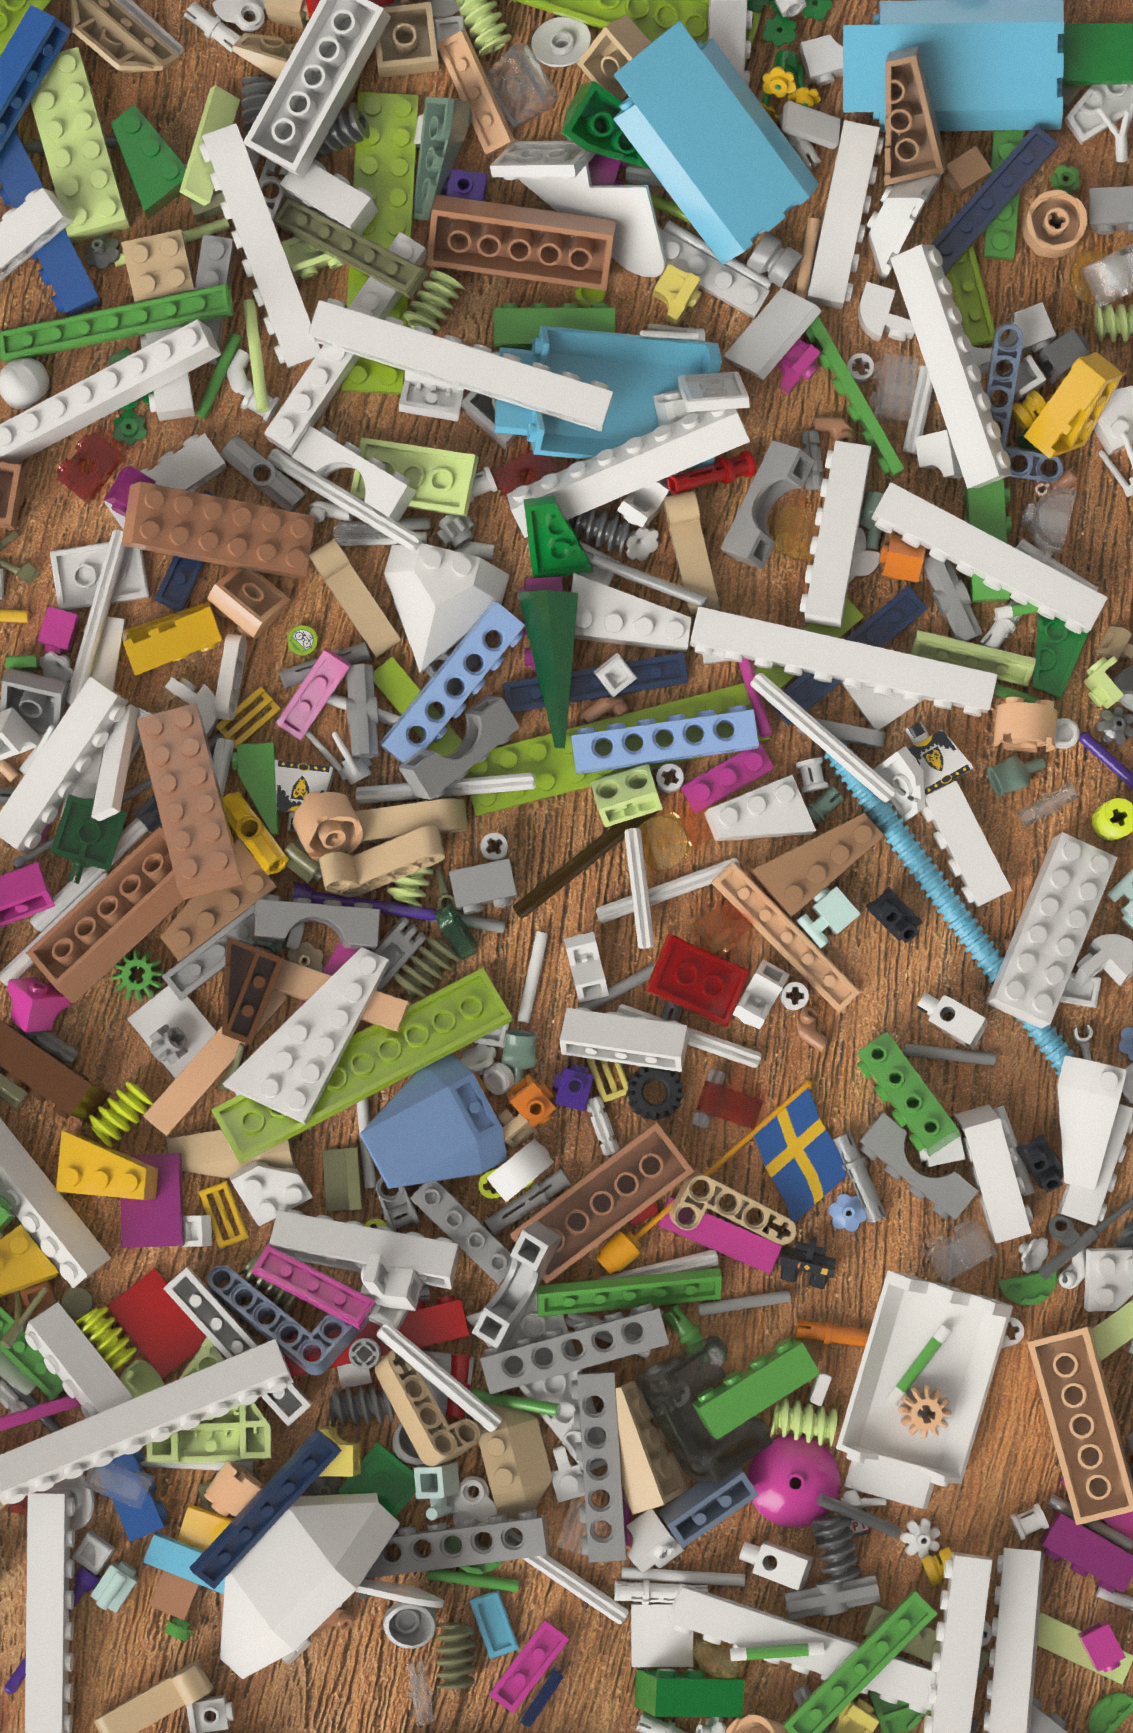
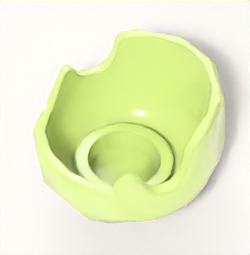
(140, 1378)

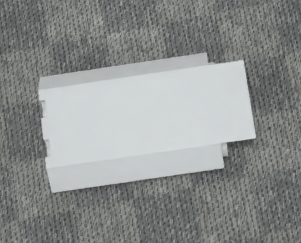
(881, 1450)

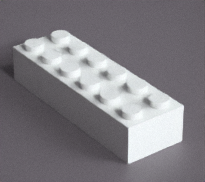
(316, 82)
(1051, 930)

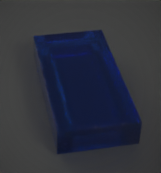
(541, 1697)

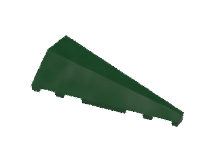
(551, 634)

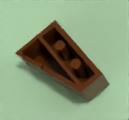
(247, 987)

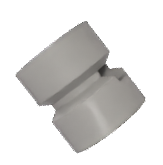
(775, 260)

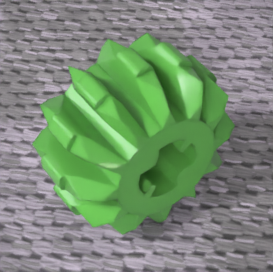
(149, 976)

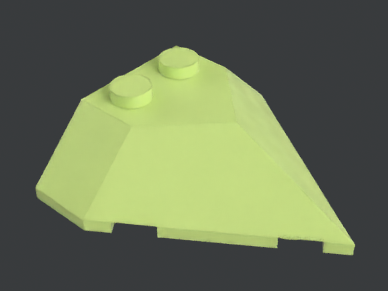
(234, 1437)

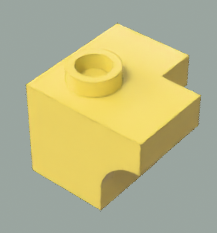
(677, 291)
(347, 1461)
(856, 1718)

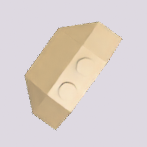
(119, 37)
(515, 1461)

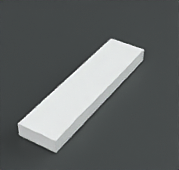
(115, 766)

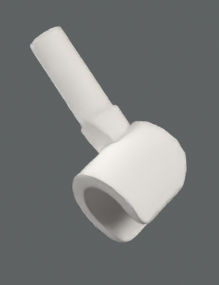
(1084, 1042)
(852, 1498)

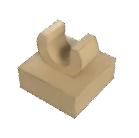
(1116, 643)
(515, 1128)

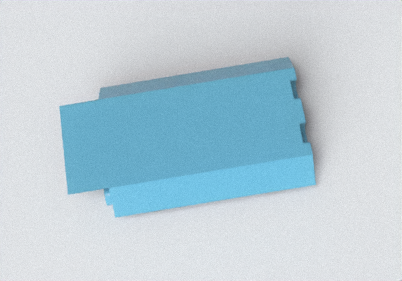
(982, 61)
(710, 141)
(627, 363)

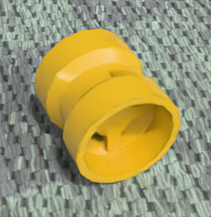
(1027, 411)
(935, 1565)

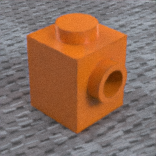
(901, 559)
(532, 1100)

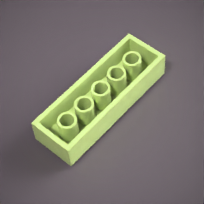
(78, 149)

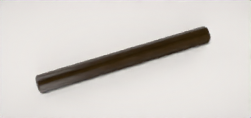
(576, 866)

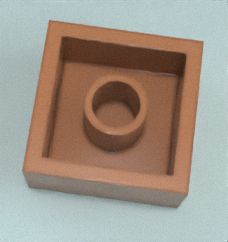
(174, 1595)

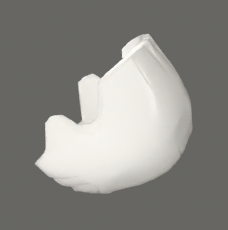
(23, 382)

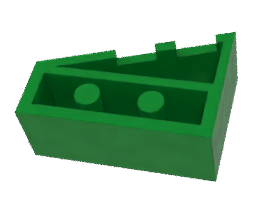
(150, 161)
(688, 1694)

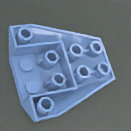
(435, 1128)

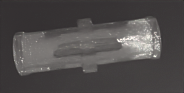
(1047, 804)
(420, 1692)

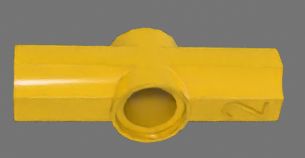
(262, 844)

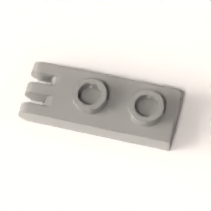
(398, 947)

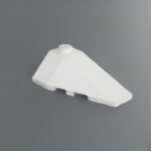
(1087, 1110)

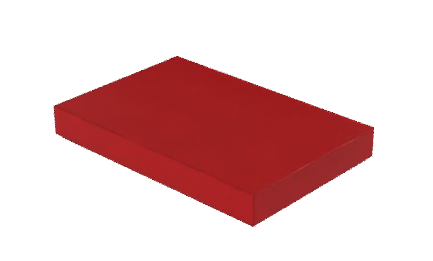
(697, 980)
(157, 1323)

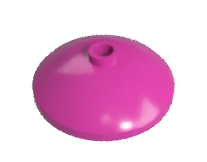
(787, 1459)

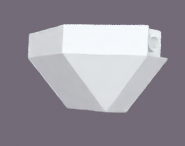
(299, 1576)

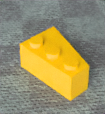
(171, 637)
(102, 1171)
(22, 1262)

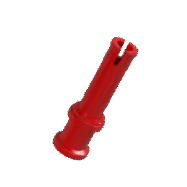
(723, 470)

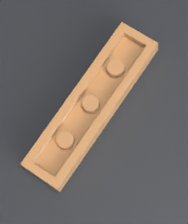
(475, 88)

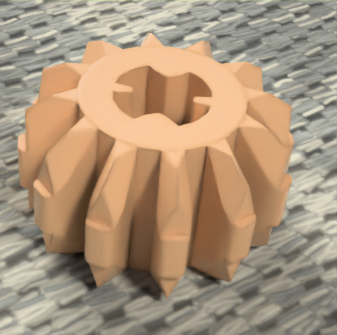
(914, 1417)

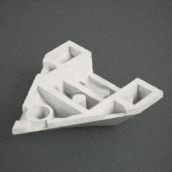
(896, 219)
(440, 596)

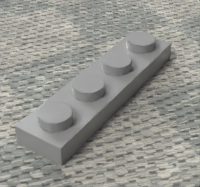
(209, 957)

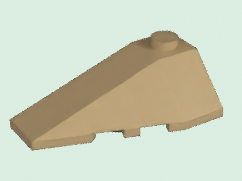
(270, 55)
(211, 1154)
(647, 1470)

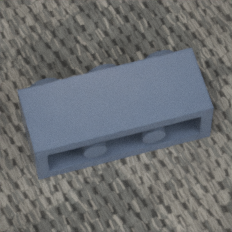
(706, 1506)

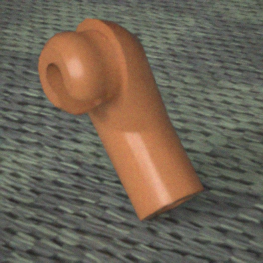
(836, 426)
(1066, 480)
(604, 705)
(807, 1028)
(340, 1617)

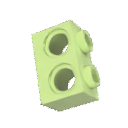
(626, 795)

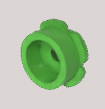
(1064, 171)
(179, 1629)

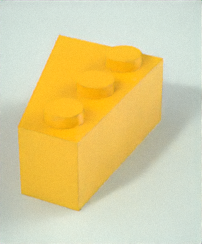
(1075, 406)

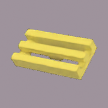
(615, 1093)

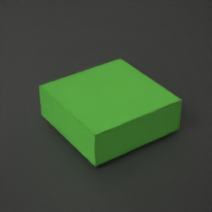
(24, 662)

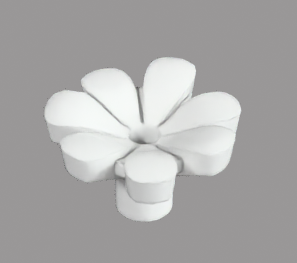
(916, 1534)

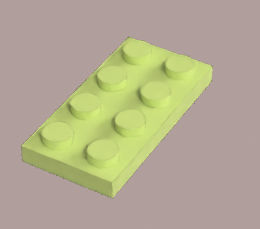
(439, 476)

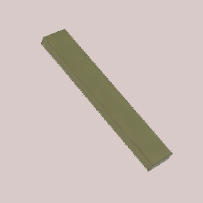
(350, 247)

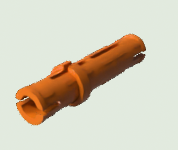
(831, 1333)

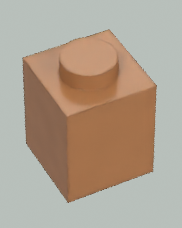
(966, 172)

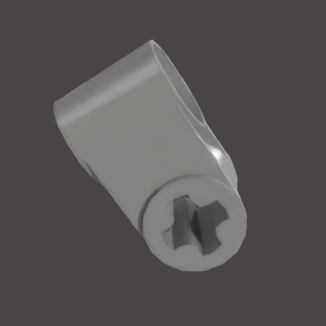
(396, 1205)

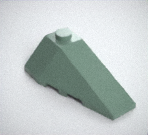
(441, 139)

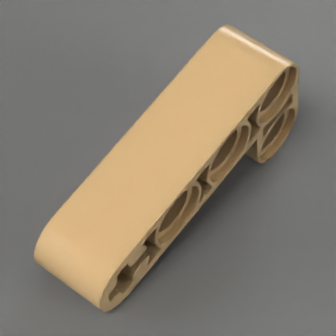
(690, 548)
(354, 598)
(397, 820)
(381, 864)
(736, 1213)
(398, 1377)
(156, 1701)

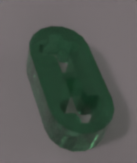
(456, 932)

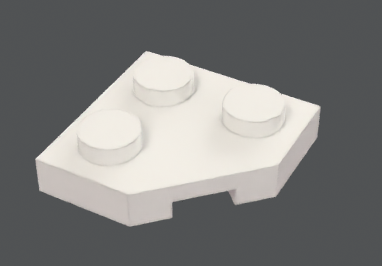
(907, 779)
(269, 1189)
(1108, 1278)

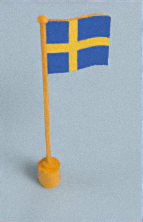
(794, 1153)

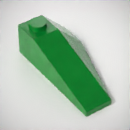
(592, 125)

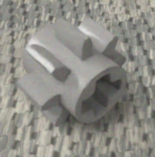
(455, 530)
(168, 1044)

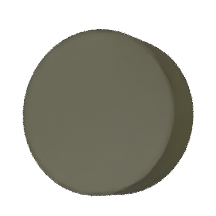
(77, 1302)

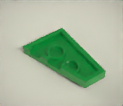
(552, 541)
(1056, 655)

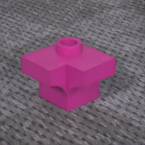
(798, 364)
(35, 1004)

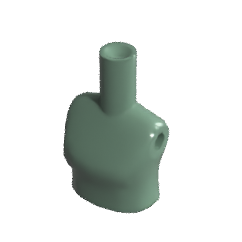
(871, 502)
(1012, 774)
(519, 1052)

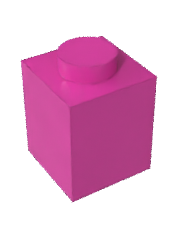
(58, 630)
(1102, 1647)

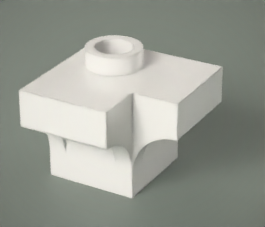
(937, 451)
(15, 734)
(651, 1542)

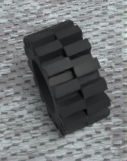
(641, 1105)

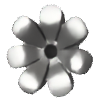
(1110, 728)

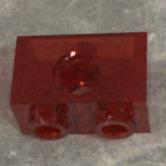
(508, 475)
(88, 485)

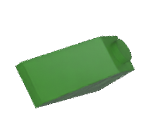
(257, 772)

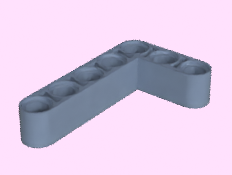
(1003, 412)
(283, 1324)

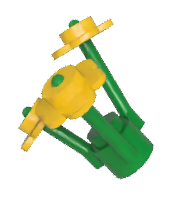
(781, 82)

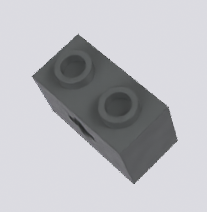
(1060, 355)

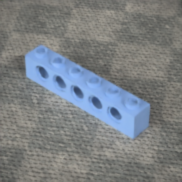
(509, 632)
(589, 761)

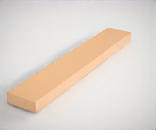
(785, 937)
(304, 982)
(201, 1074)

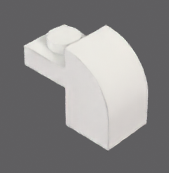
(875, 315)
(644, 503)
(204, 700)
(1109, 953)
(586, 967)
(760, 994)
(520, 1169)
(390, 1286)

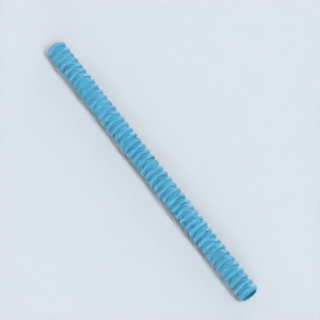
(946, 901)

